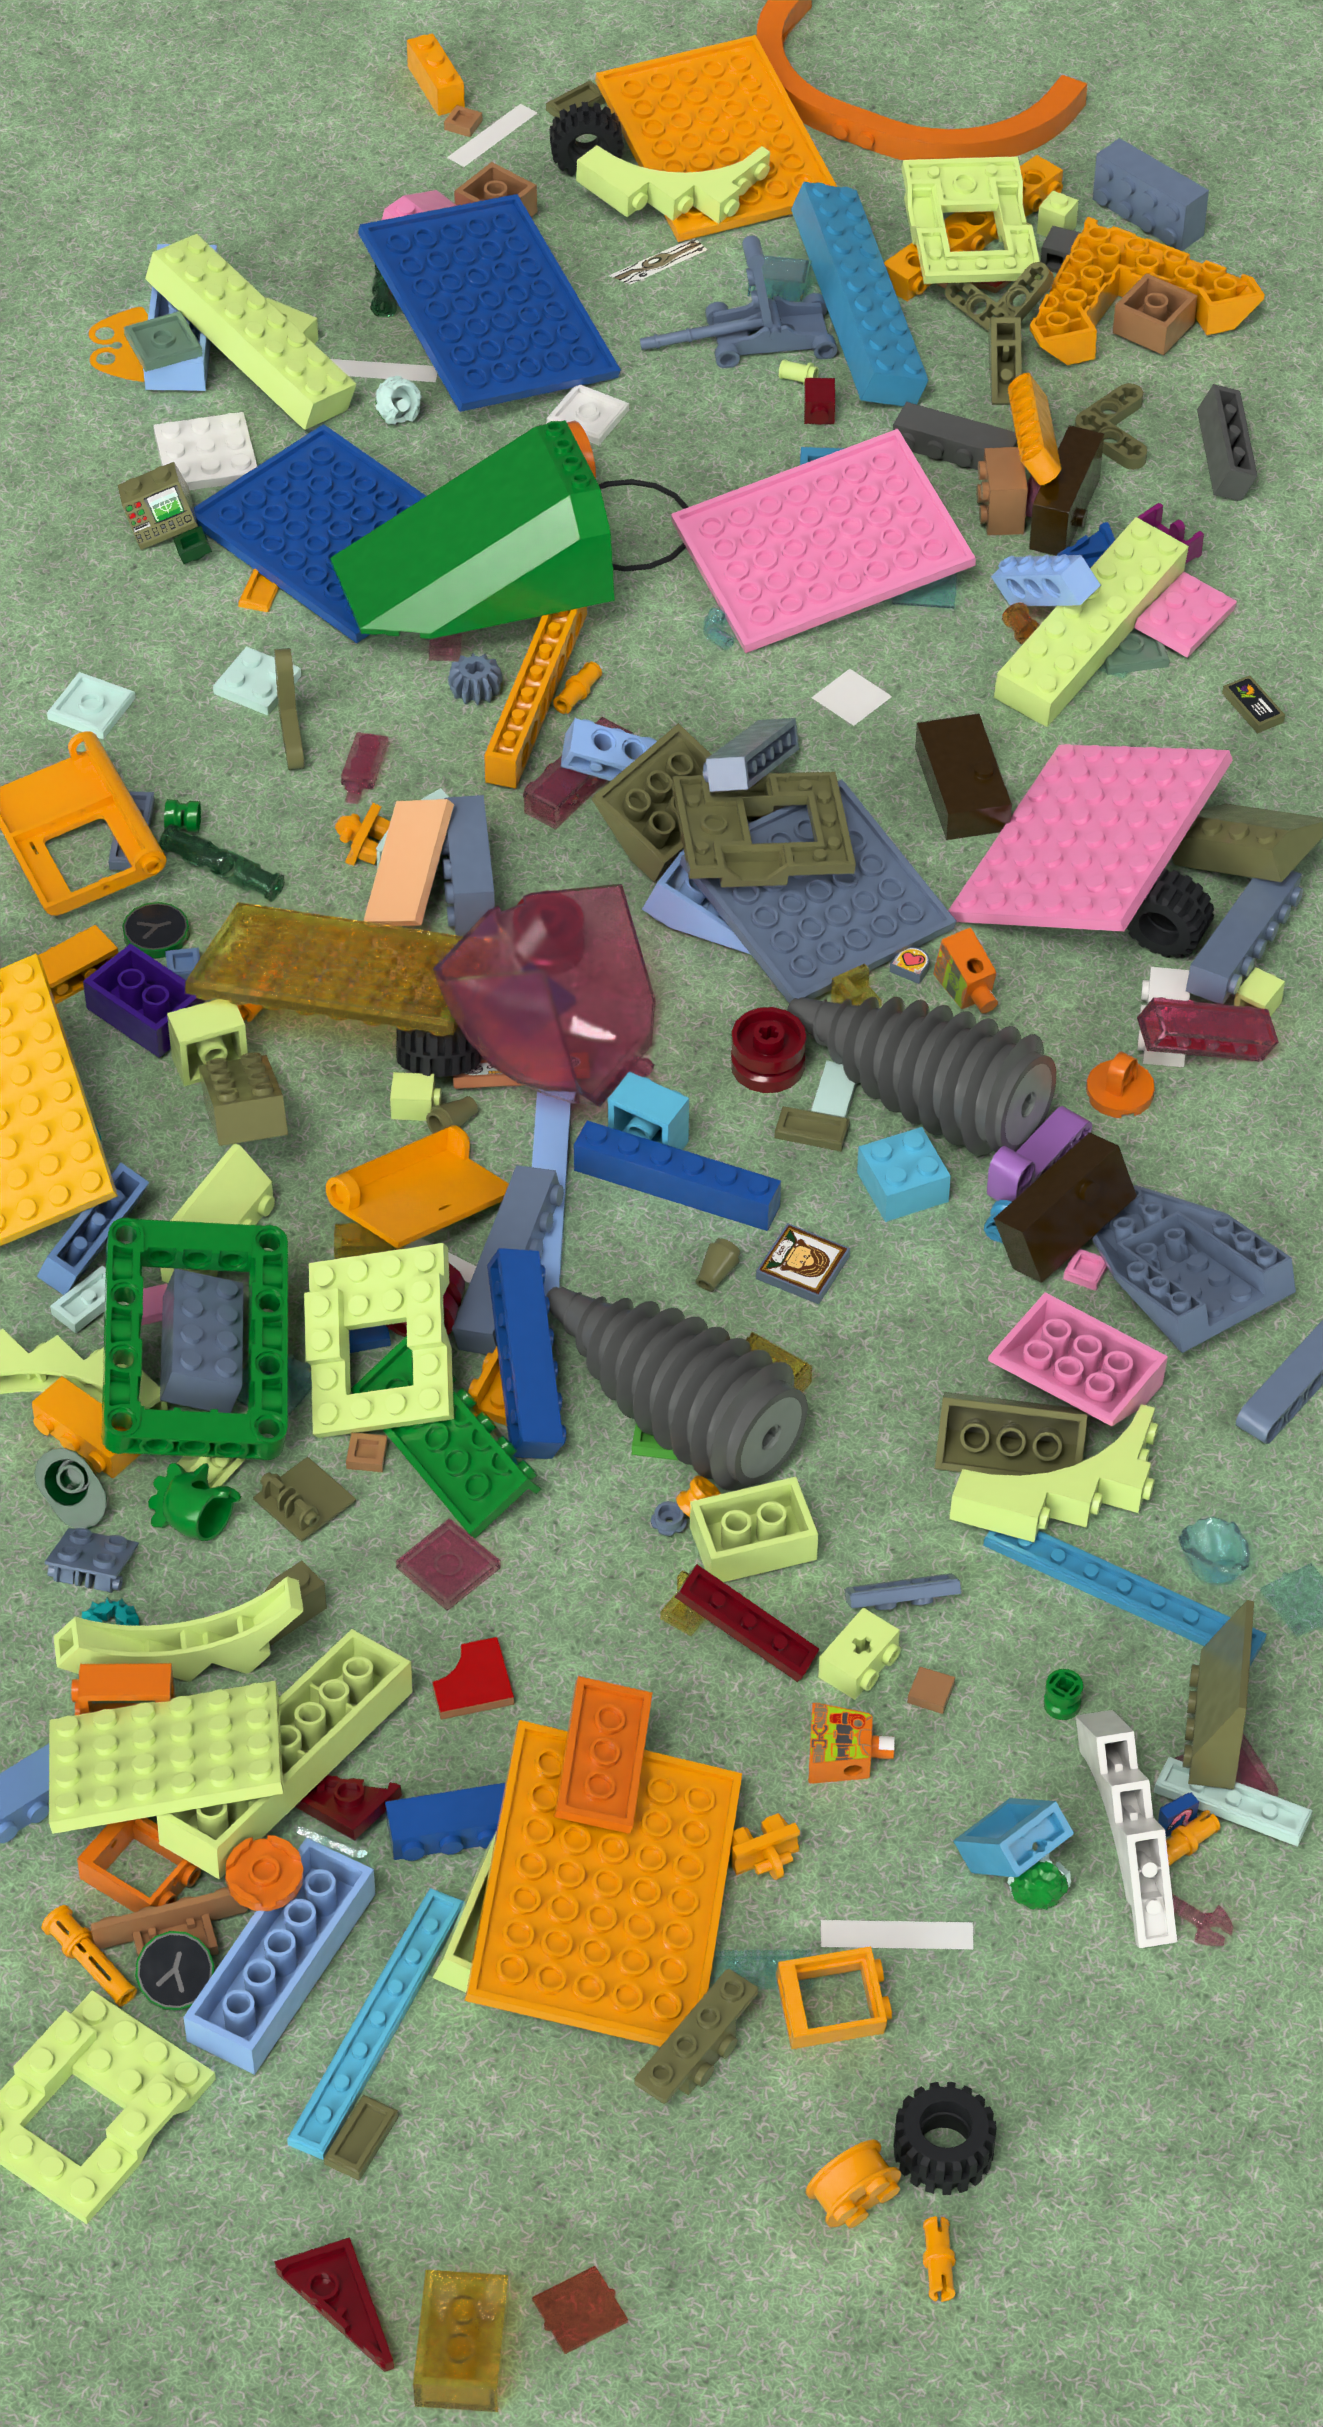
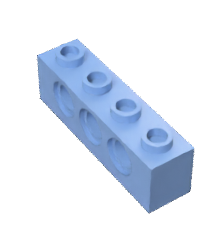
(1045, 580)
(583, 756)

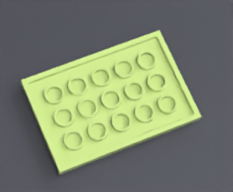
(164, 1757)

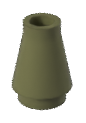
(451, 1113)
(717, 1264)

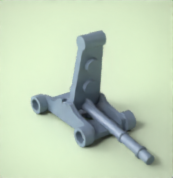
(779, 322)

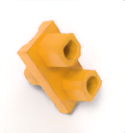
(352, 829)
(767, 1851)

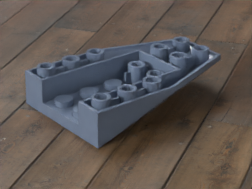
(1191, 1266)

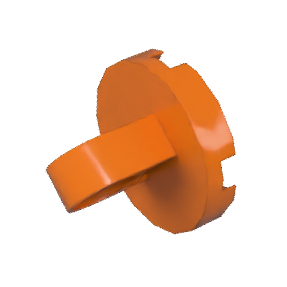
(1120, 1087)
(264, 1873)

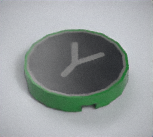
(156, 928)
(173, 1970)

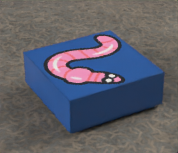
(1178, 1812)

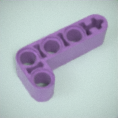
(1015, 1171)

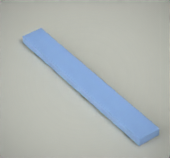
(551, 1153)

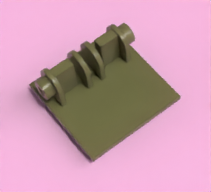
(303, 1498)

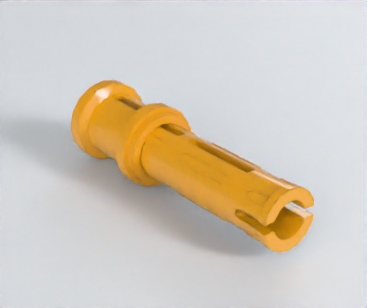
(80, 1945)

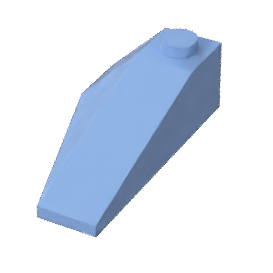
(685, 908)

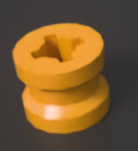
(699, 1489)

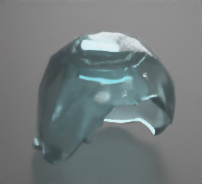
(1215, 1550)

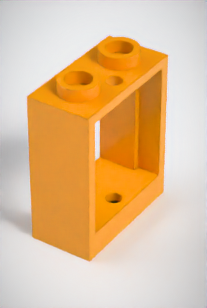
(860, 1959)

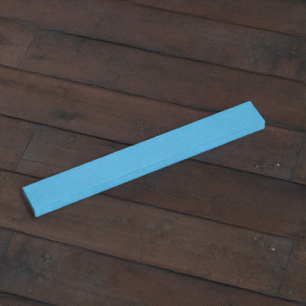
(375, 2024)

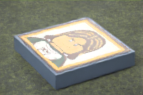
(803, 1263)

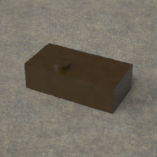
(1063, 501)
(963, 776)
(1065, 1207)

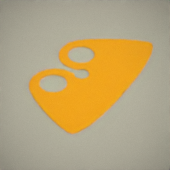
(126, 362)

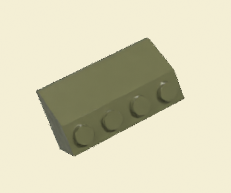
(1008, 1436)

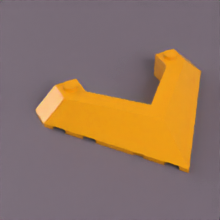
(1108, 265)

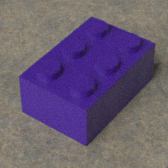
(136, 995)

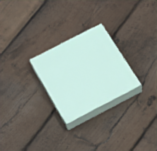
(91, 705)

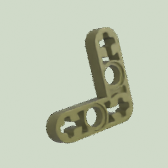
(1004, 306)
(1128, 450)
(287, 708)

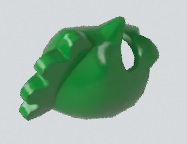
(190, 1504)

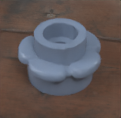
(665, 1511)

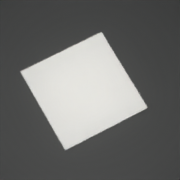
(851, 697)

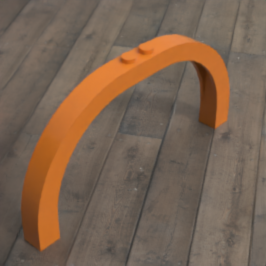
(903, 140)

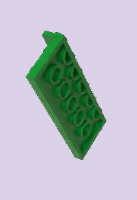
(458, 1456)

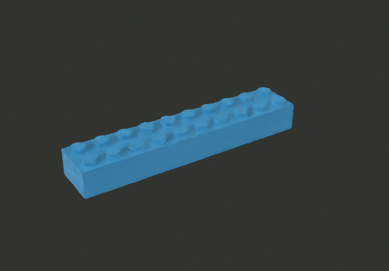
(859, 295)

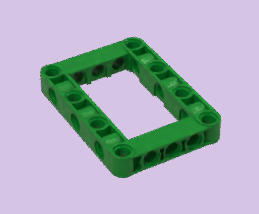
(198, 1248)

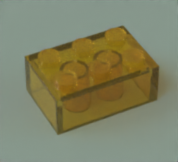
(461, 2340)

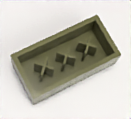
(243, 1099)

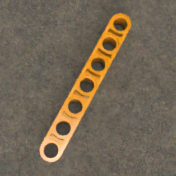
(1034, 429)

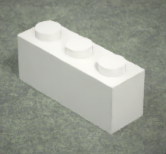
(1170, 985)

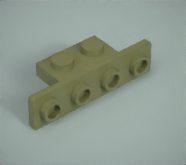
(699, 2040)

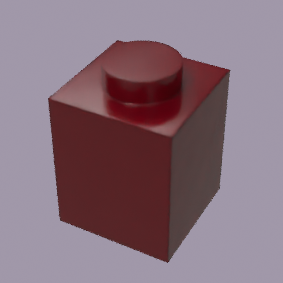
(819, 401)

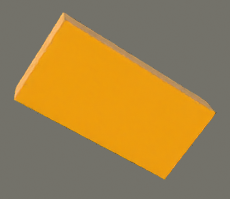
(258, 593)

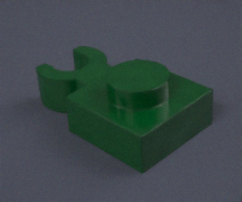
(192, 545)

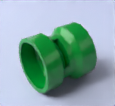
(184, 815)
(1063, 1694)

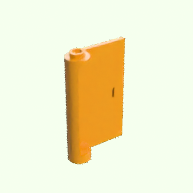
(416, 1188)

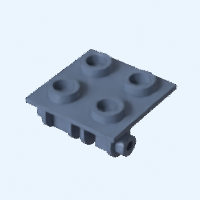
(93, 1554)

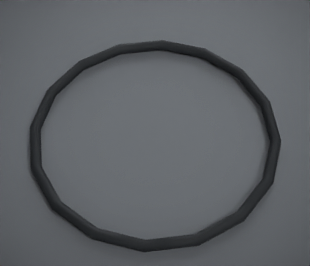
(664, 490)

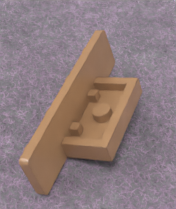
(185, 1915)

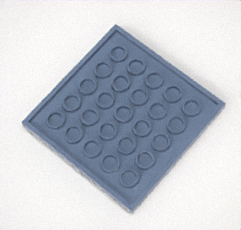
(829, 921)

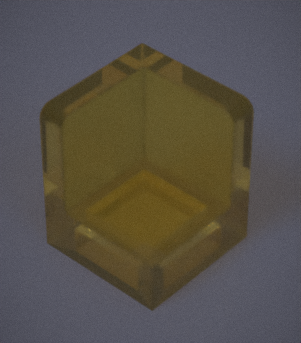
(853, 986)
(679, 1614)

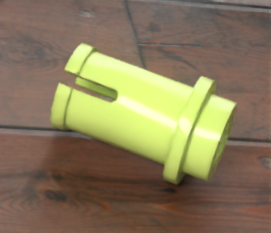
(797, 371)

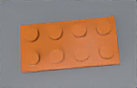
(603, 1755)

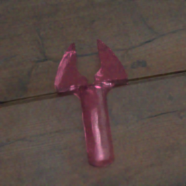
(1204, 1921)

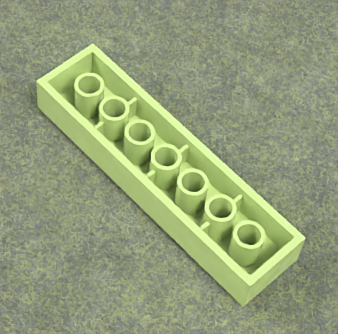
(250, 331)
(1080, 637)
(319, 1726)

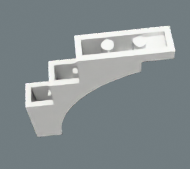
(1139, 1839)

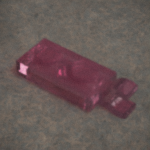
(363, 764)

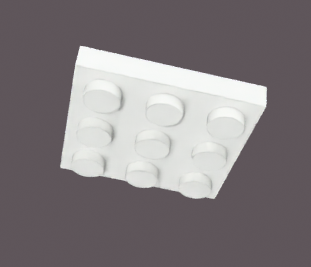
(207, 449)

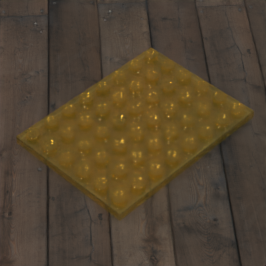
(327, 968)

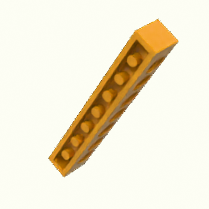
(973, 229)
(531, 696)

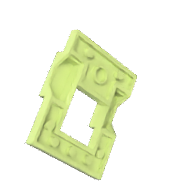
(968, 186)
(372, 1293)
(122, 2063)

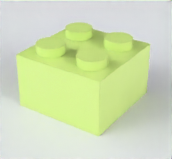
(205, 1034)

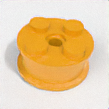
(854, 2184)

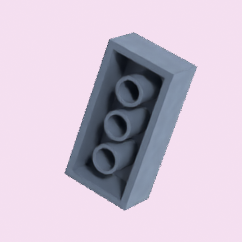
(1150, 194)
(467, 864)
(201, 1341)

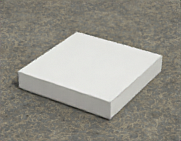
(593, 410)

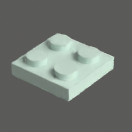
(251, 681)

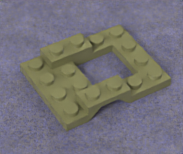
(719, 837)

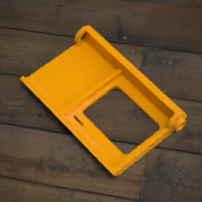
(67, 798)

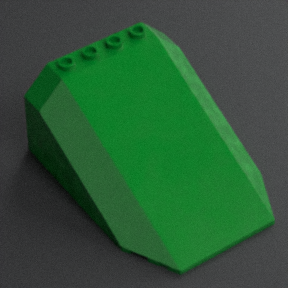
(488, 547)

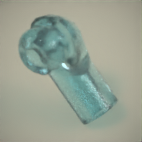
(714, 630)

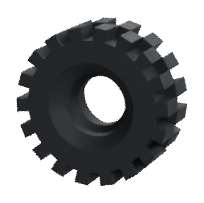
(580, 122)

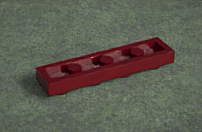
(747, 1623)

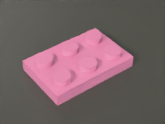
(1185, 614)

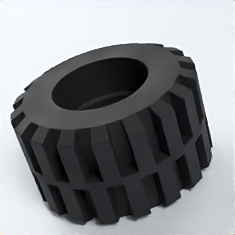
(1172, 916)
(434, 1054)
(940, 2165)

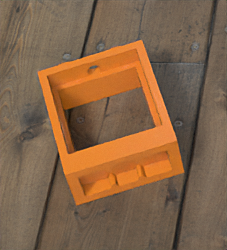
(121, 1683)
(111, 1843)

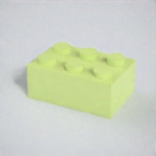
(754, 1530)

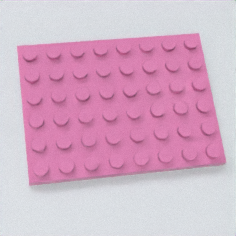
(822, 540)
(1091, 837)

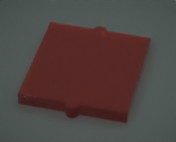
(579, 2309)

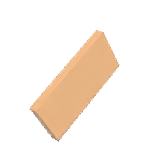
(409, 862)

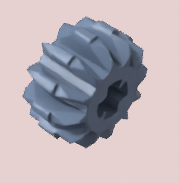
(475, 678)

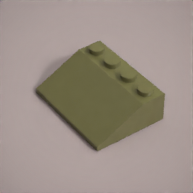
(642, 803)
(1248, 841)
(1219, 1703)

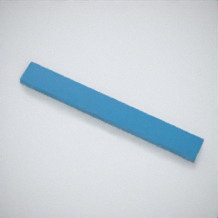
(1117, 1586)

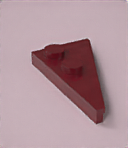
(348, 1804)
(337, 2289)

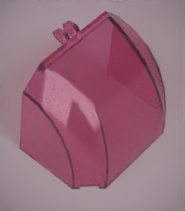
(555, 992)

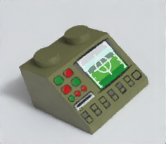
(158, 505)

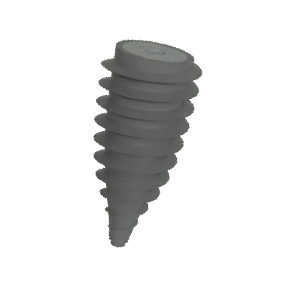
(939, 1068)
(689, 1385)

